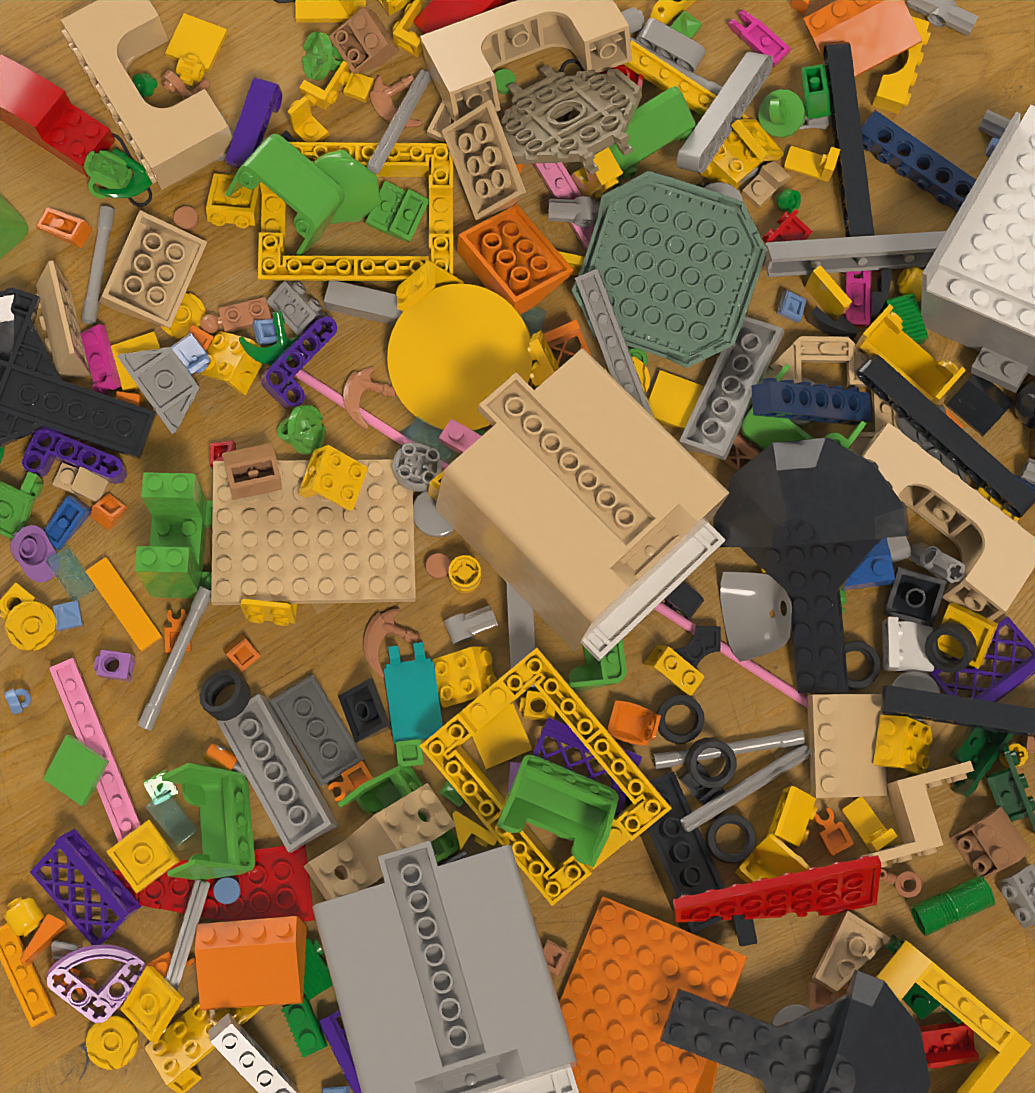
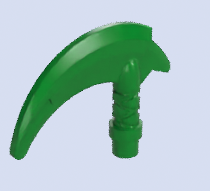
(139, 183)
(270, 354)

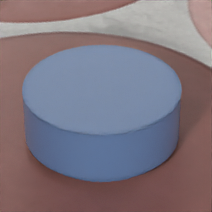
(227, 890)

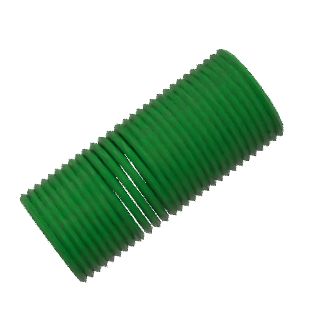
(953, 905)

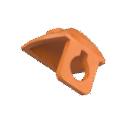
(633, 723)

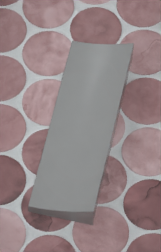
(729, 389)
(278, 774)

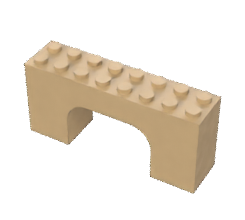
(469, 50)
(165, 140)
(991, 544)

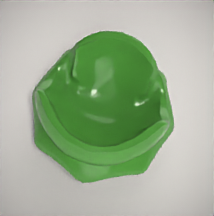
(357, 182)

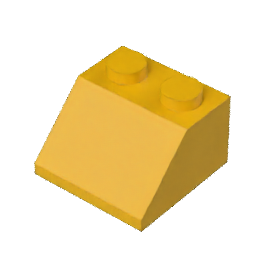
(792, 816)

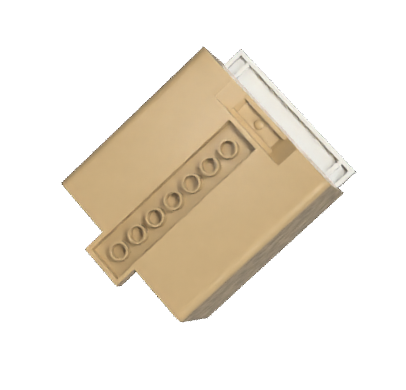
(582, 503)

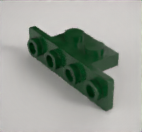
(981, 749)
(1009, 790)
(917, 998)

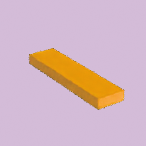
(124, 604)
(24, 979)

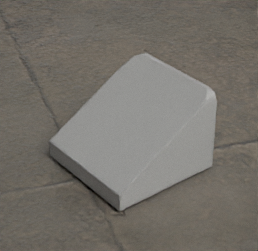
(62, 948)

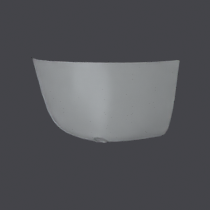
(745, 611)

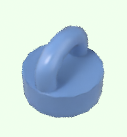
(15, 706)

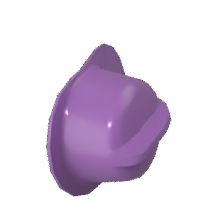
(31, 550)

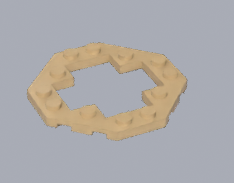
(834, 350)

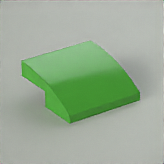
(398, 212)

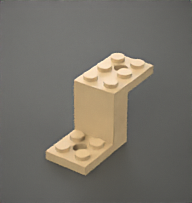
(916, 814)
(383, 833)

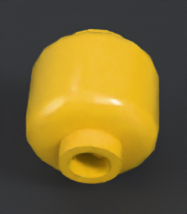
(911, 282)
(24, 916)

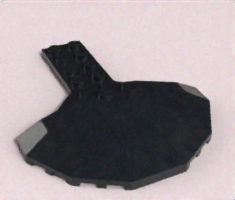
(38, 399)
(809, 523)
(844, 1047)

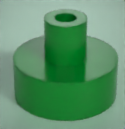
(145, 84)
(788, 200)

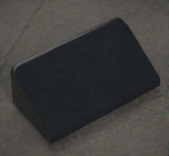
(745, 931)

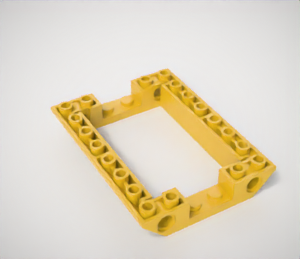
(404, 160)
(445, 751)
(912, 966)

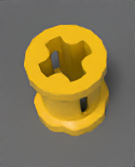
(1018, 749)

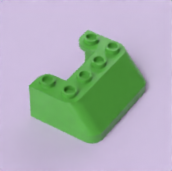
(562, 805)

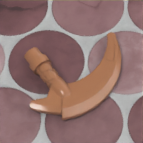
(382, 100)
(355, 387)
(376, 631)

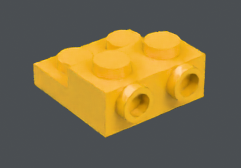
(238, 209)
(543, 358)

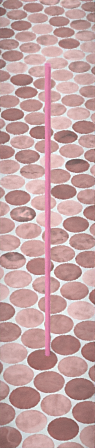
(661, 608)

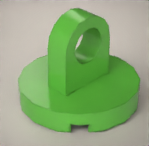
(319, 56)
(782, 113)
(106, 170)
(303, 429)

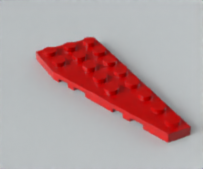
(270, 890)
(820, 890)

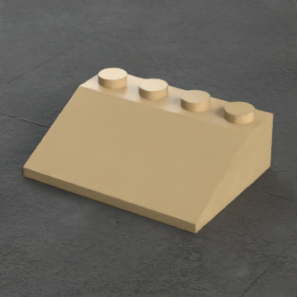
(484, 162)
(153, 271)
(61, 324)
(843, 745)

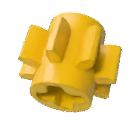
(190, 69)

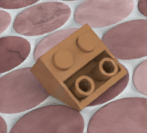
(364, 41)
(252, 471)
(990, 843)

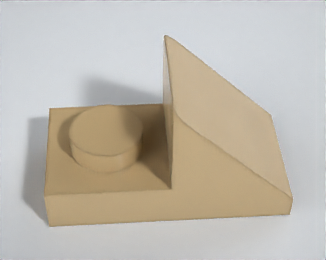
(765, 184)
(80, 482)

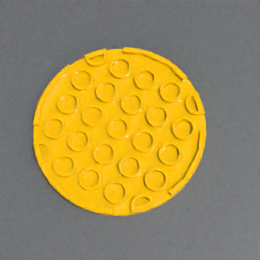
(456, 353)

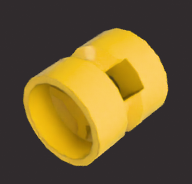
(465, 574)

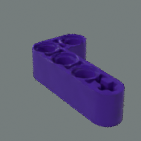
(260, 102)
(301, 357)
(77, 459)

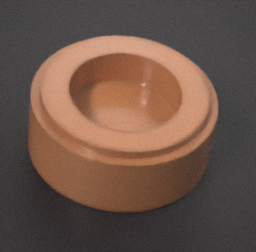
(186, 218)
(438, 566)

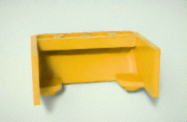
(907, 357)

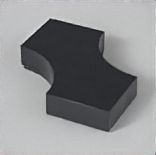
(704, 641)

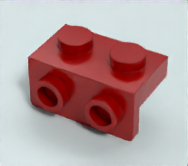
(790, 229)
(948, 1044)

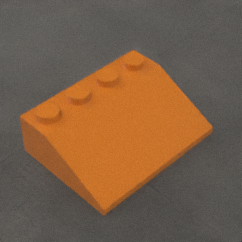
(872, 27)
(513, 258)
(250, 963)

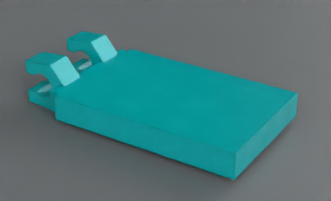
(412, 695)

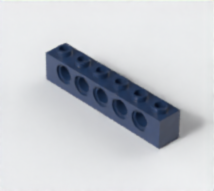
(916, 153)
(810, 402)

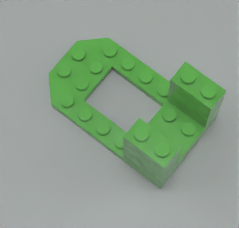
(178, 536)

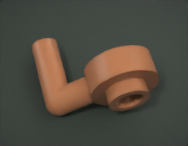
(173, 83)
(899, 880)

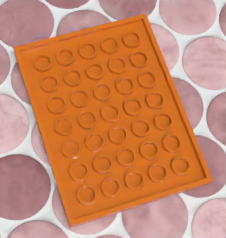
(624, 995)

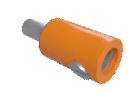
(223, 759)

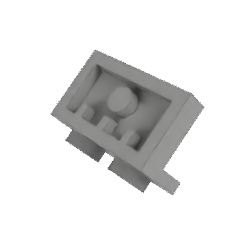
(296, 306)
(1020, 894)

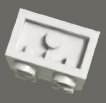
(904, 646)

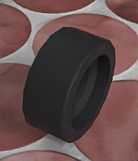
(874, 662)
(942, 662)
(234, 705)
(697, 710)
(728, 771)
(749, 837)

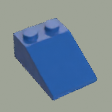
(874, 571)

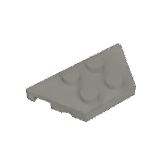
(163, 383)

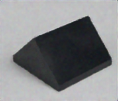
(980, 404)
(914, 597)
(364, 711)

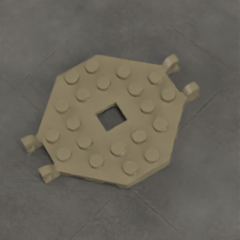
(604, 111)

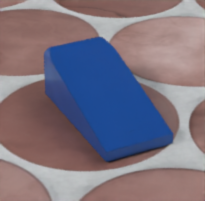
(66, 521)

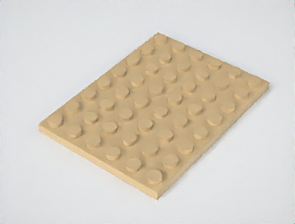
(311, 548)

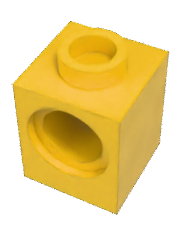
(15, 593)
(548, 712)

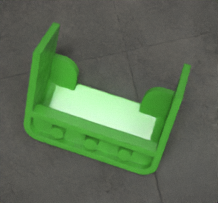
(654, 127)
(296, 183)
(769, 430)
(601, 673)
(388, 789)
(223, 819)

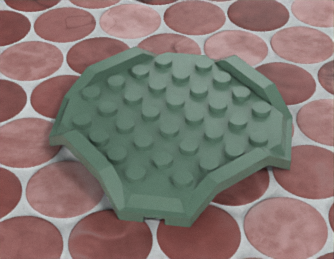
(675, 266)

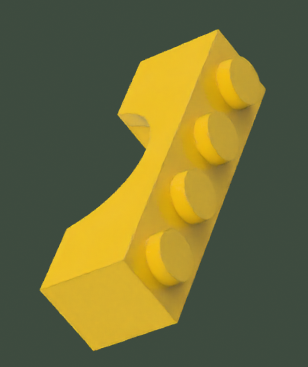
(893, 88)
(600, 181)

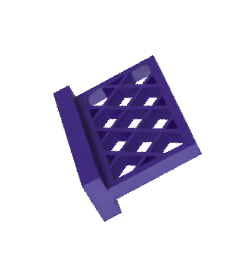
(1008, 681)
(563, 734)
(96, 876)
(340, 1049)

